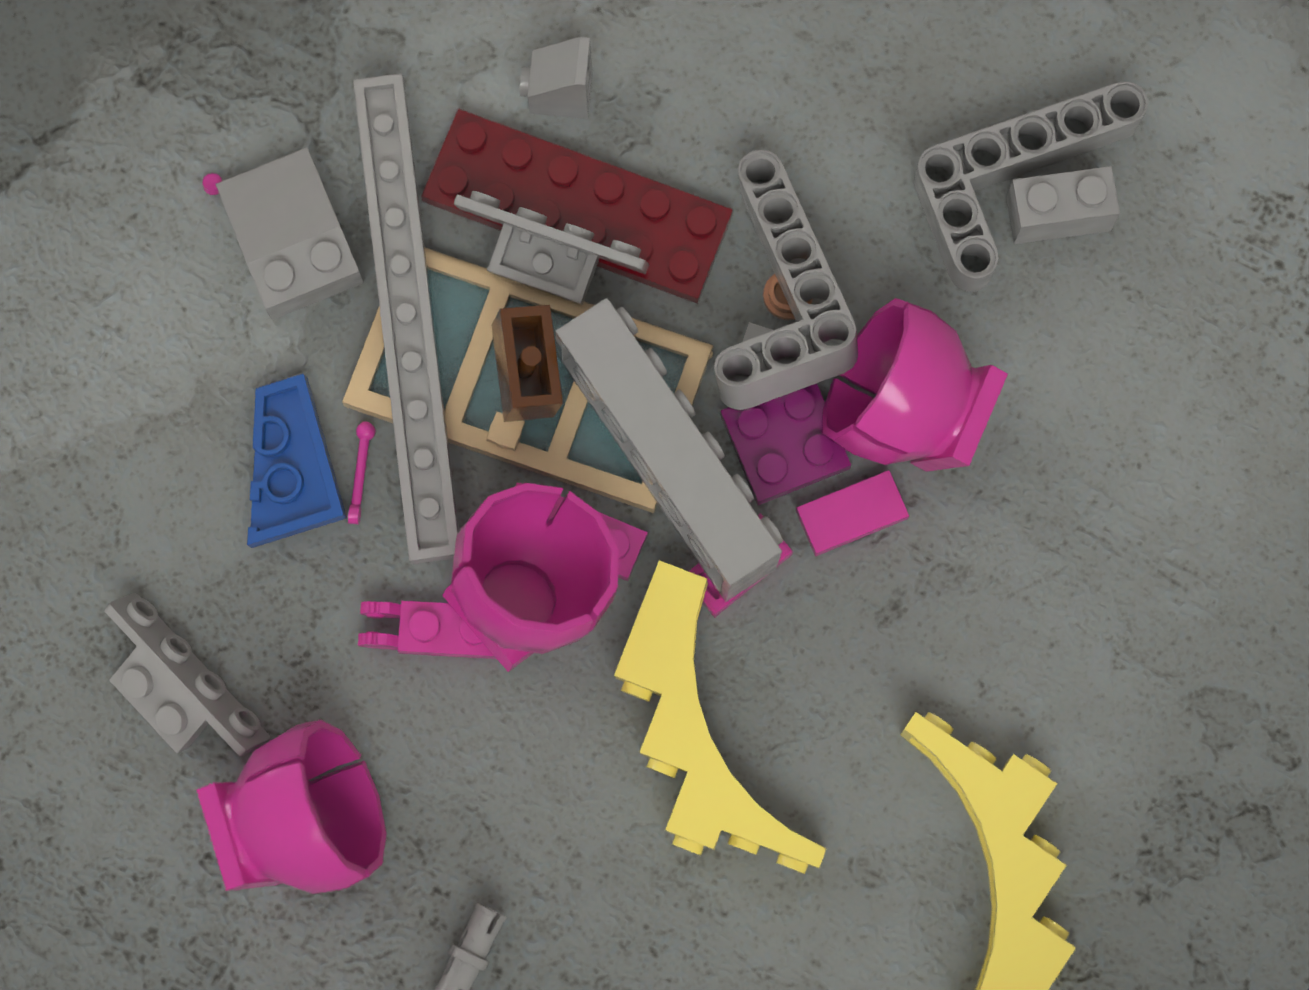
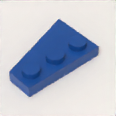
(293, 470)

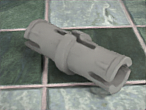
(472, 949)

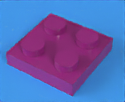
(784, 444)

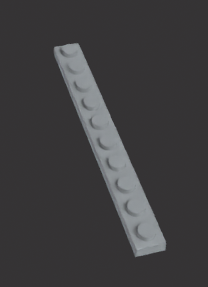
(406, 319)

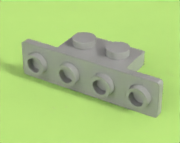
(546, 256)
(174, 686)

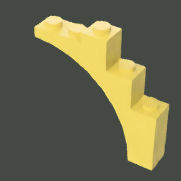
(711, 799)
(1020, 870)

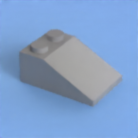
(289, 234)

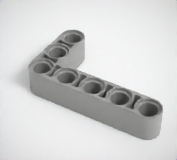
(1012, 161)
(799, 284)

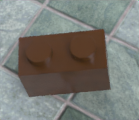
(527, 363)

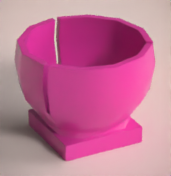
(926, 392)
(529, 578)
(296, 830)

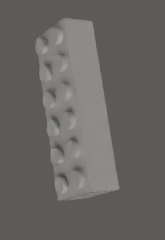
(668, 449)

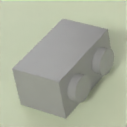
(1062, 205)

